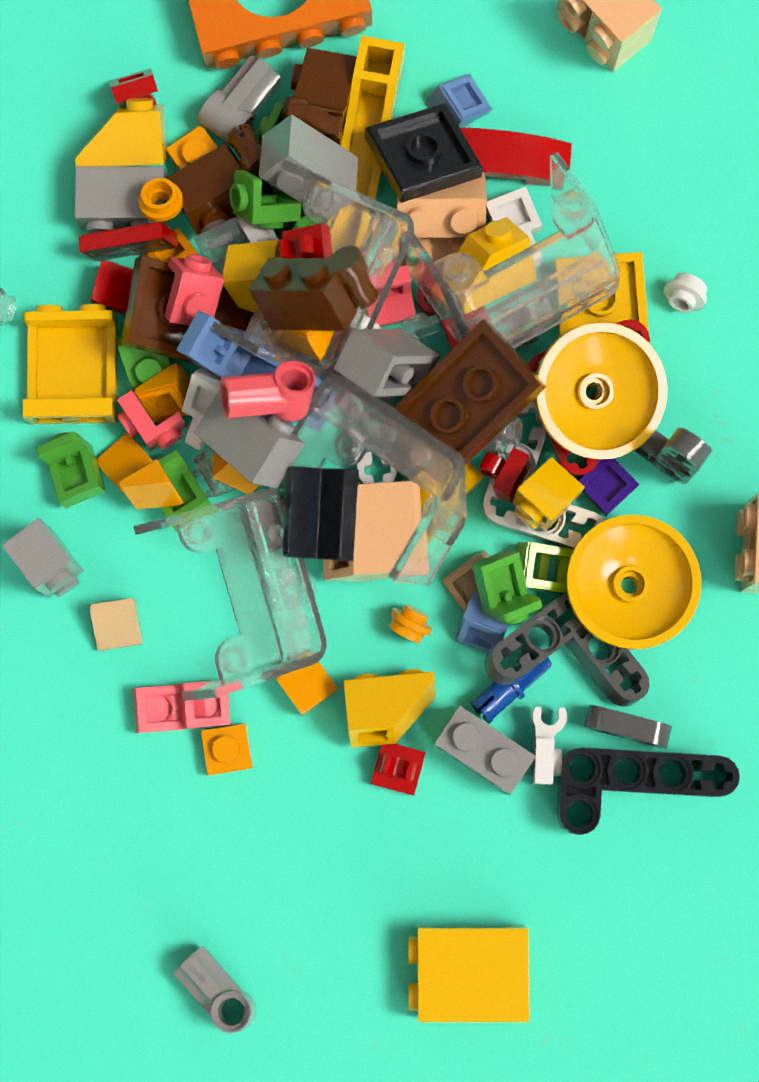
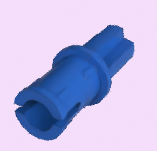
(499, 696)

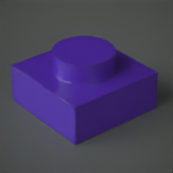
(608, 485)

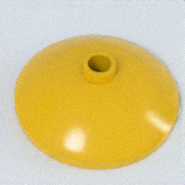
(628, 386)
(658, 564)

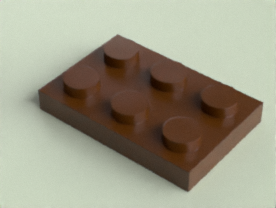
(148, 297)
(472, 392)

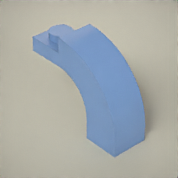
(220, 354)

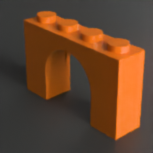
(234, 33)

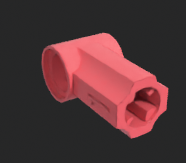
(282, 393)

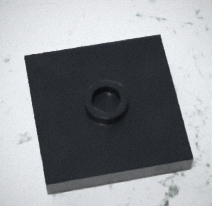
(423, 152)

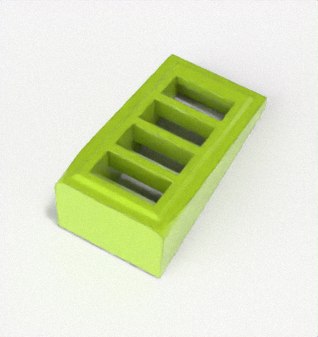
(527, 553)

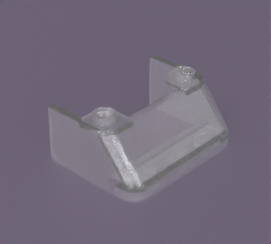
(354, 220)
(535, 285)
(350, 421)
(266, 590)

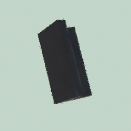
(320, 513)

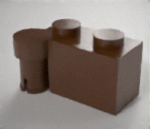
(322, 91)
(208, 180)
(314, 291)

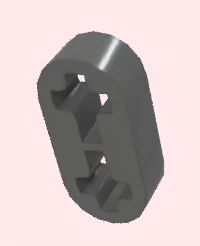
(628, 726)

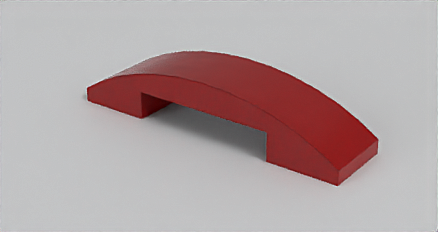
(516, 154)

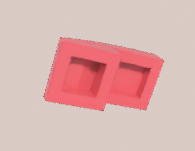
(164, 709)

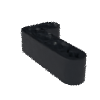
(646, 780)

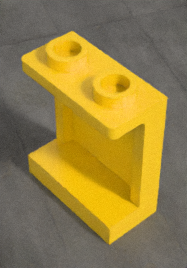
(71, 365)
(470, 974)

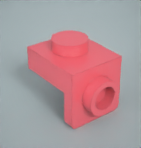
(194, 288)
(399, 300)
(137, 420)

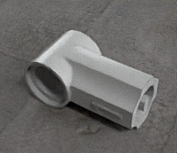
(239, 99)
(212, 988)

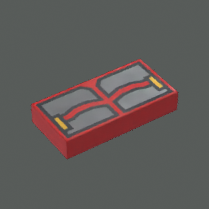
(128, 241)

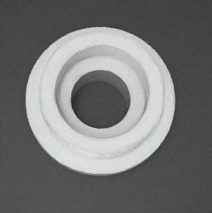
(686, 293)

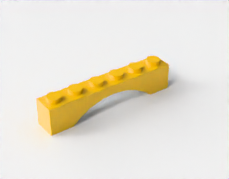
(372, 102)

